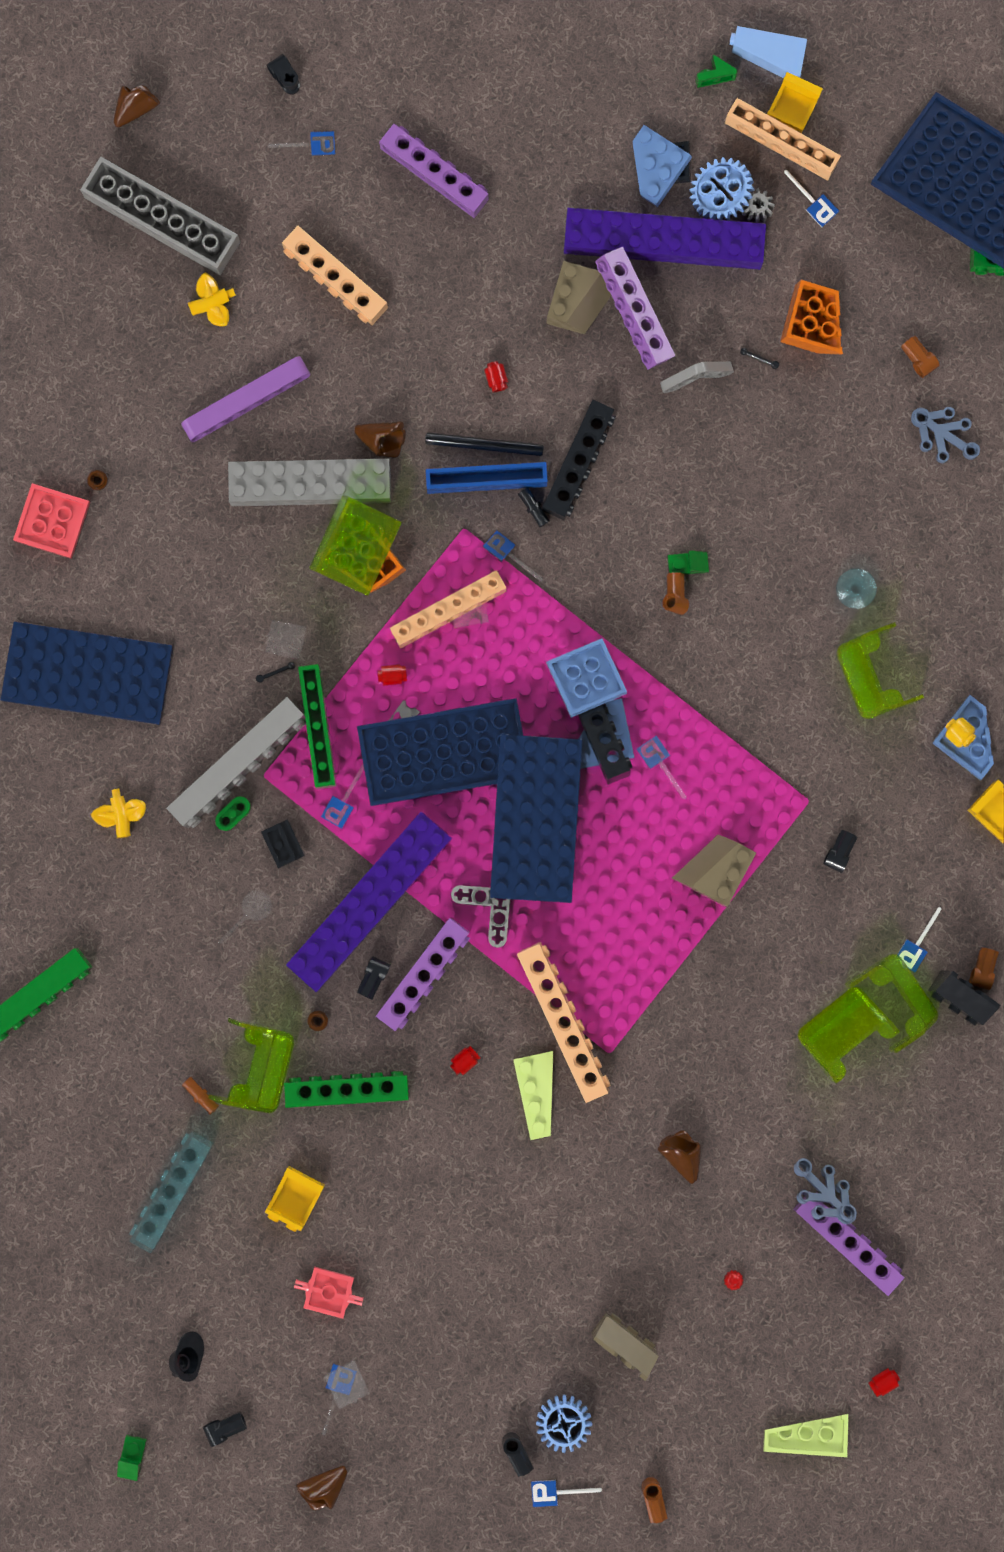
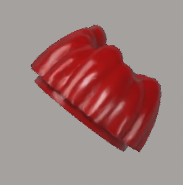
(733, 1280)

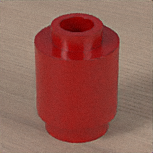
(496, 376)
(392, 674)
(464, 1060)
(884, 1382)

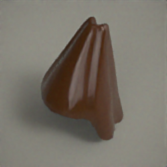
(133, 104)
(382, 438)
(682, 1154)
(323, 1488)

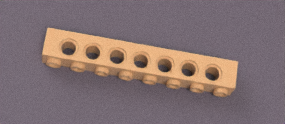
(588, 1089)

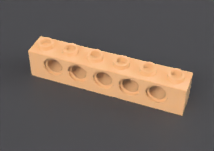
(782, 139)
(300, 239)
(448, 609)

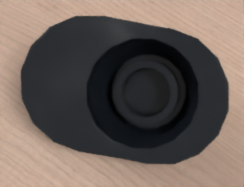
(187, 1357)

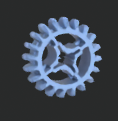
(568, 1441)

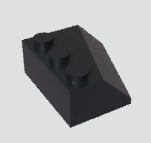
(962, 998)

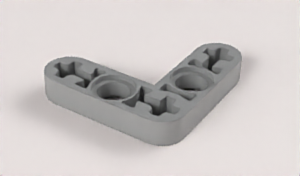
(694, 372)
(488, 902)

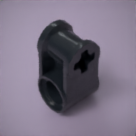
(283, 72)

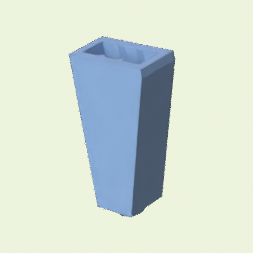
(770, 50)

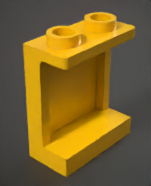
(795, 102)
(990, 809)
(294, 1199)

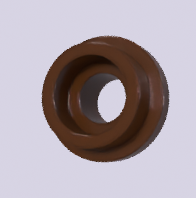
(95, 474)
(311, 1023)

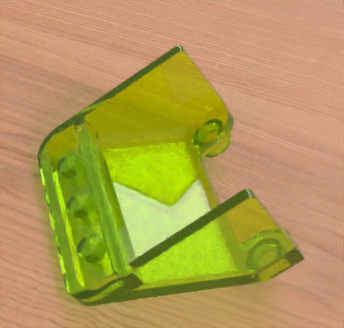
(842, 1028)

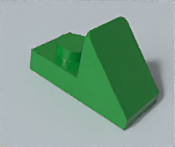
(721, 73)
(688, 563)
(131, 1458)

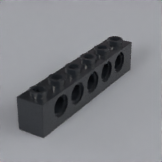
(595, 412)
(611, 770)

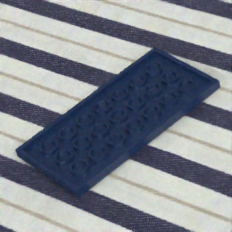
(86, 673)
(436, 751)
(535, 818)

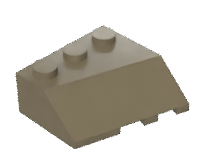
(577, 298)
(717, 869)
(625, 1343)

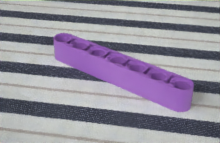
(245, 399)

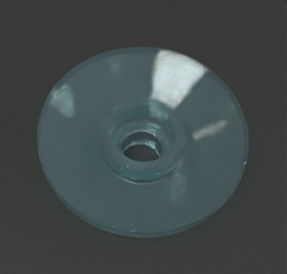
(865, 584)

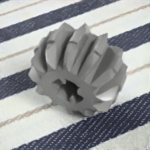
(764, 204)

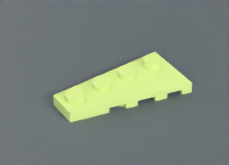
(535, 1086)
(813, 1437)

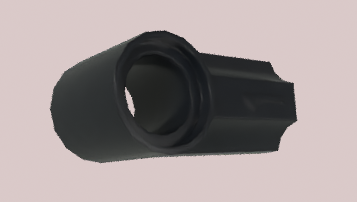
(838, 855)
(375, 973)
(220, 1430)
(517, 1455)

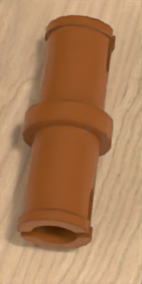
(200, 1095)

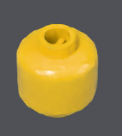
(960, 732)

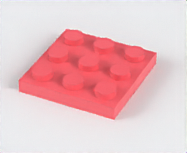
(51, 521)

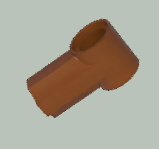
(923, 361)
(675, 597)
(982, 974)
(654, 1501)

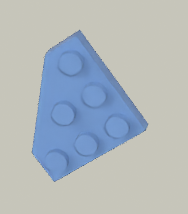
(657, 164)
(618, 716)
(977, 756)

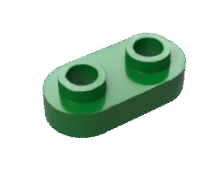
(233, 813)

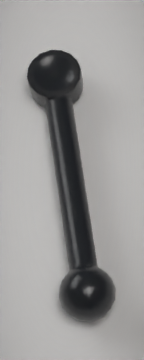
(775, 364)
(259, 678)

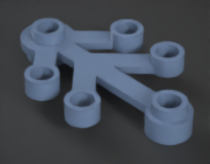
(942, 432)
(825, 1194)

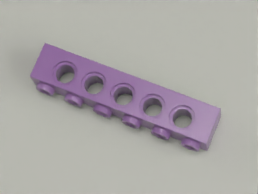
(399, 135)
(634, 297)
(388, 1013)
(887, 1281)

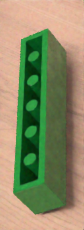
(317, 726)
(42, 991)

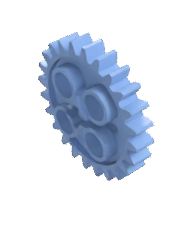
(735, 177)

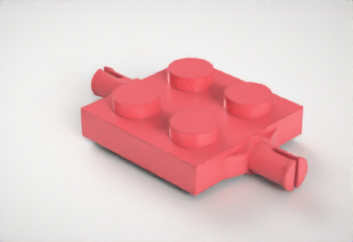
(328, 1292)

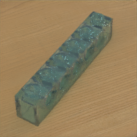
(149, 1240)

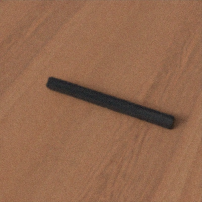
(484, 444)

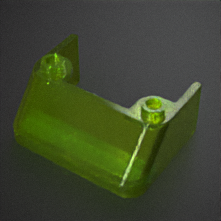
(862, 677)
(894, 969)
(266, 1072)

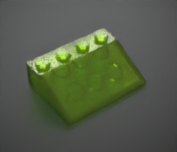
(355, 545)

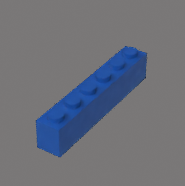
(486, 478)

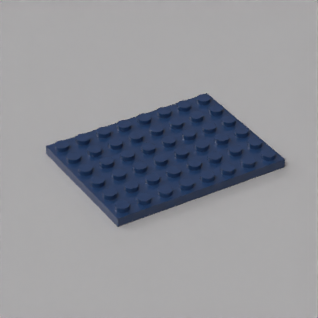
(951, 175)

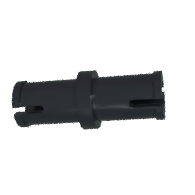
(533, 507)

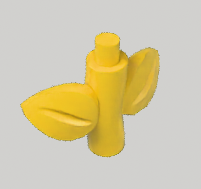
(211, 300)
(119, 813)

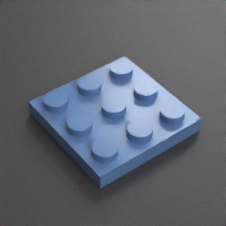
(586, 677)

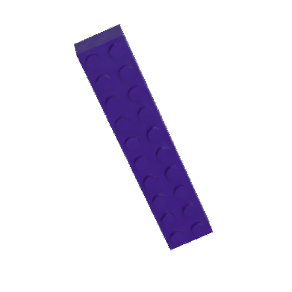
(665, 238)
(369, 901)

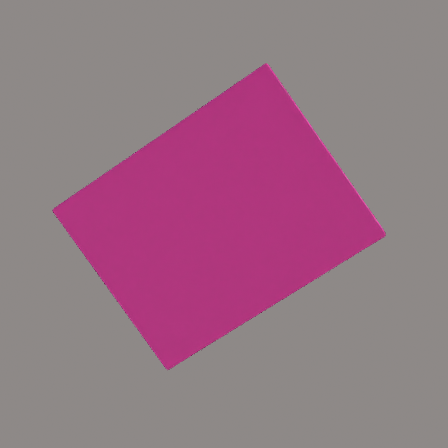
(626, 912)

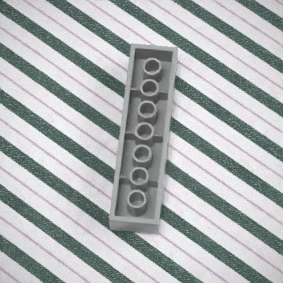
(160, 216)
(308, 482)
(237, 763)

